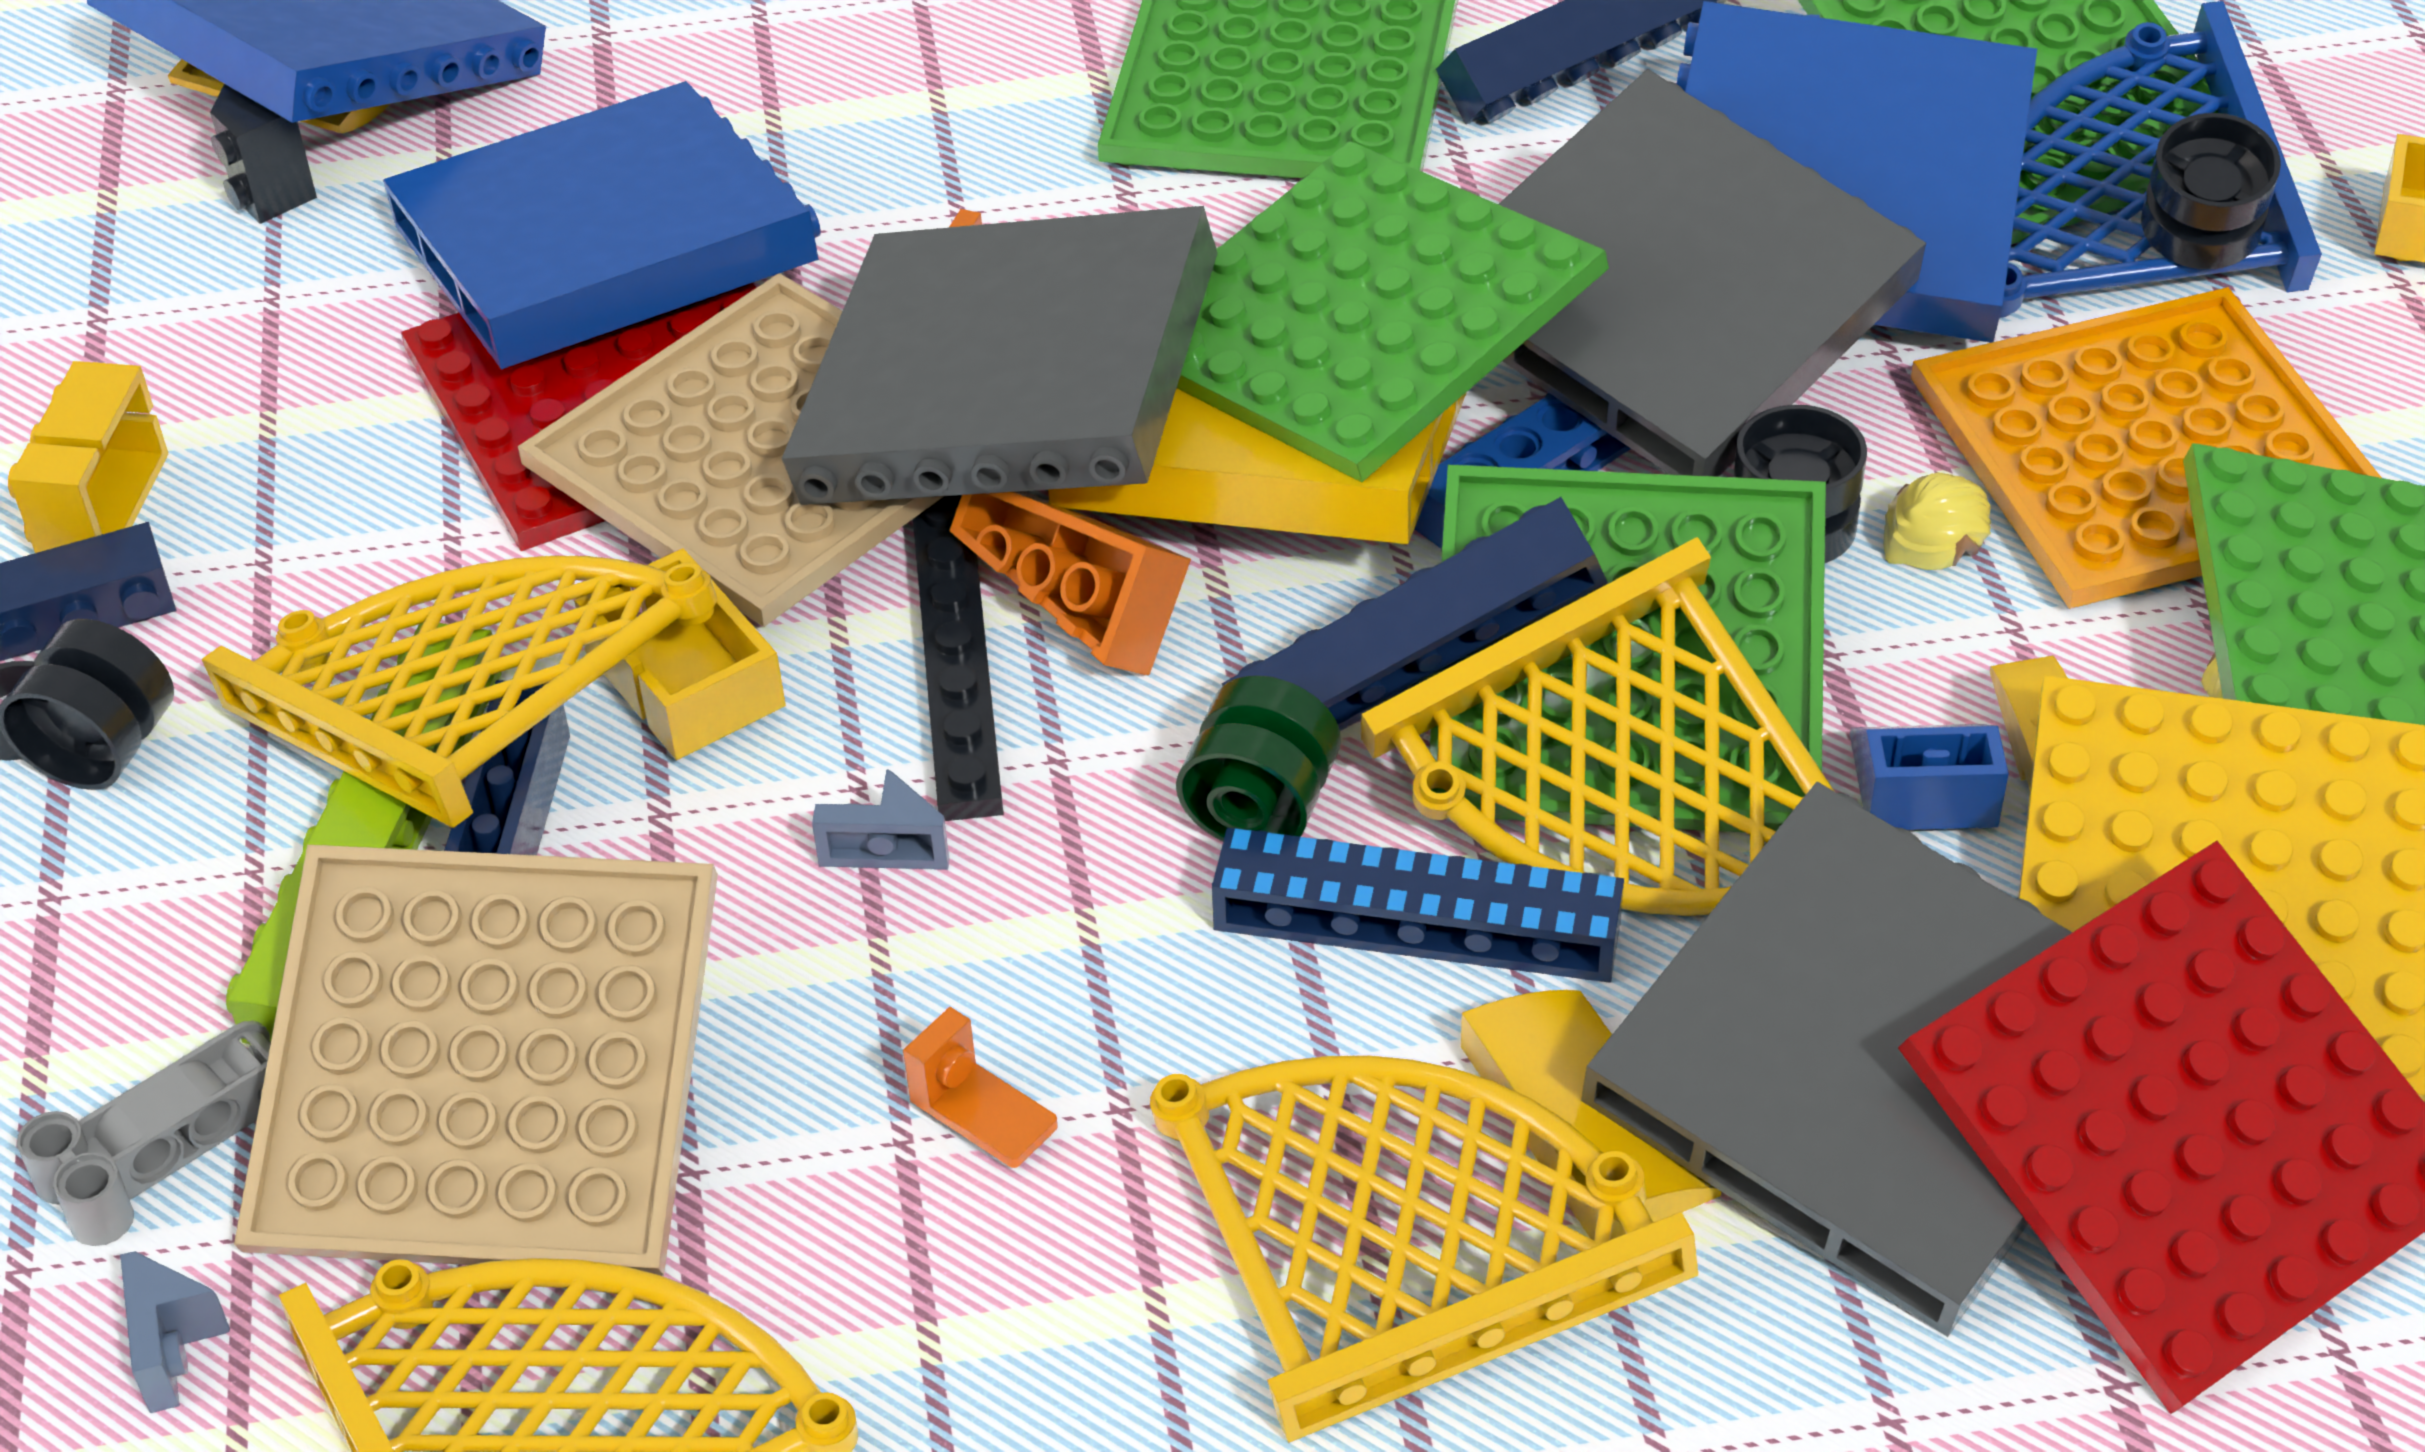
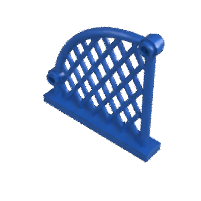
(2287, 232)

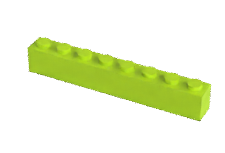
(352, 818)

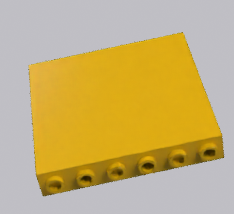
(1241, 477)

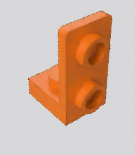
(970, 1098)

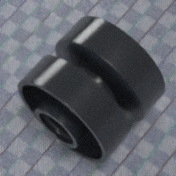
(2210, 190)
(1809, 446)
(86, 704)

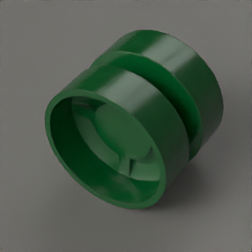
(1258, 758)

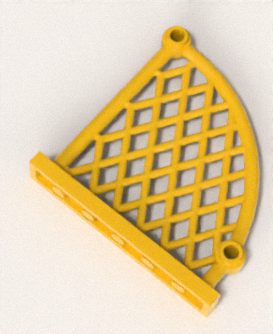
(1664, 583)
(401, 763)
(404, 1298)
(1442, 1337)

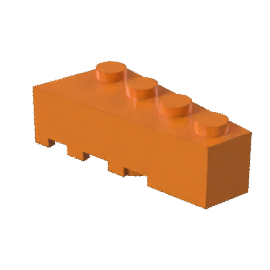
(1085, 573)

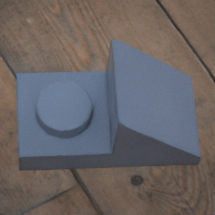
(895, 834)
(161, 1317)

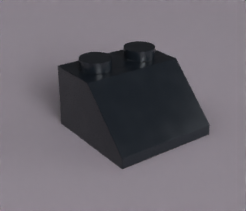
(261, 157)

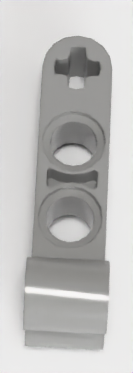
(145, 1133)

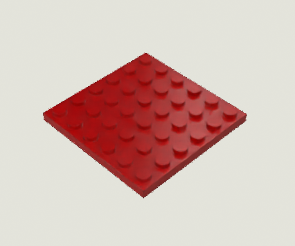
(501, 408)
(2186, 1122)

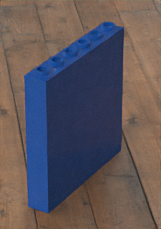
(340, 53)
(1890, 116)
(600, 222)

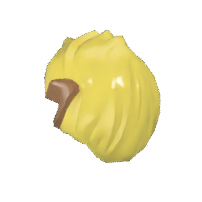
(1936, 522)

